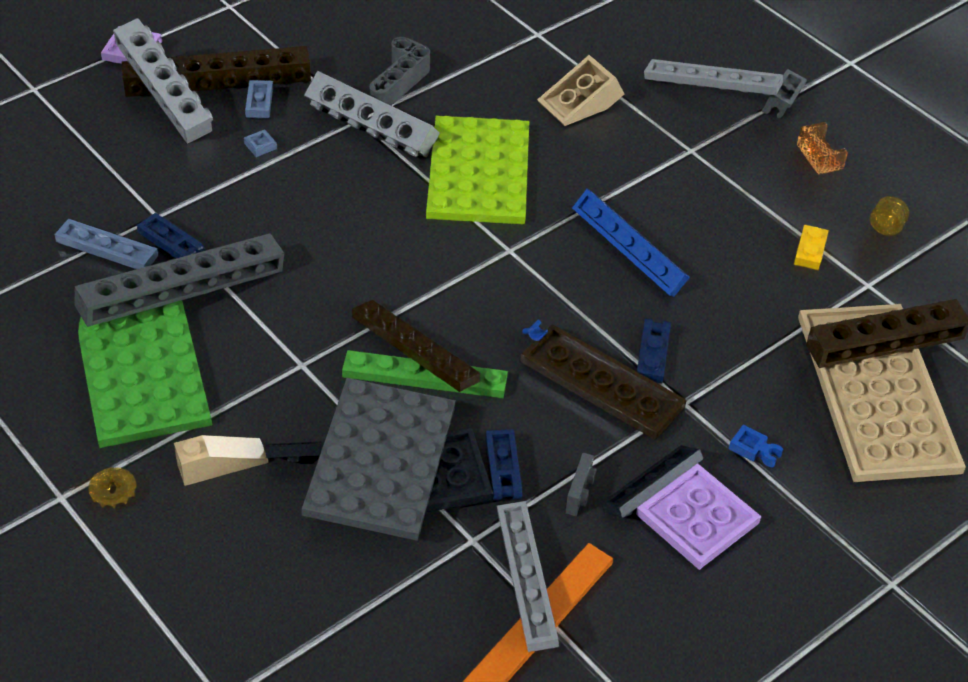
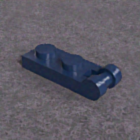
(169, 236)
(654, 350)
(503, 464)

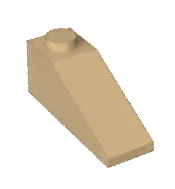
(216, 456)

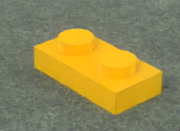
(811, 247)

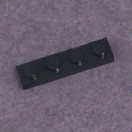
(651, 481)

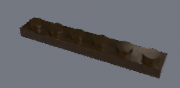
(416, 345)

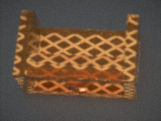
(818, 151)

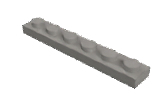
(714, 77)
(527, 577)

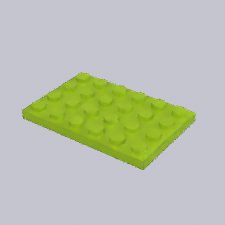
(479, 170)

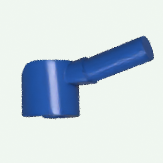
(535, 331)

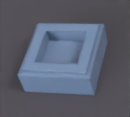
(260, 143)

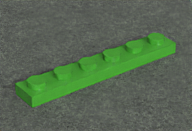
(410, 373)

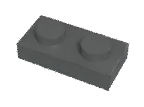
(578, 493)

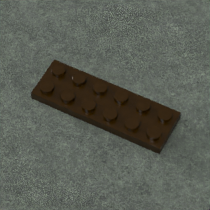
(604, 381)

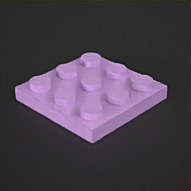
(698, 516)

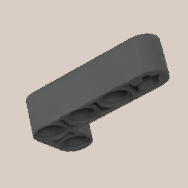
(408, 67)

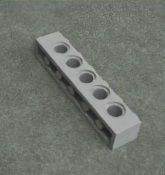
(325, 87)
(172, 93)

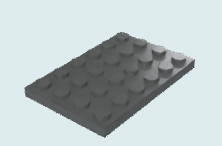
(379, 459)

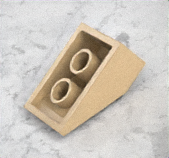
(582, 92)

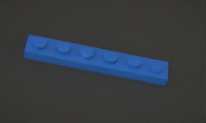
(631, 243)

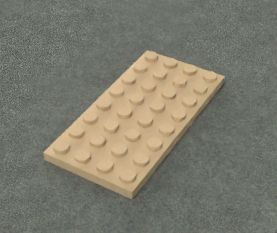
(885, 409)

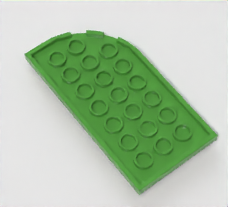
(143, 376)

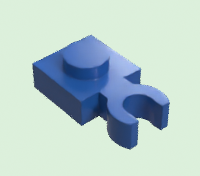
(753, 445)

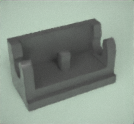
(787, 93)

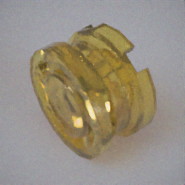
(889, 216)

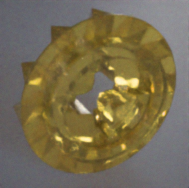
(101, 482)

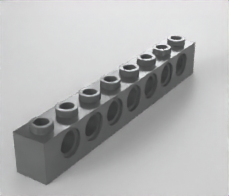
(178, 279)

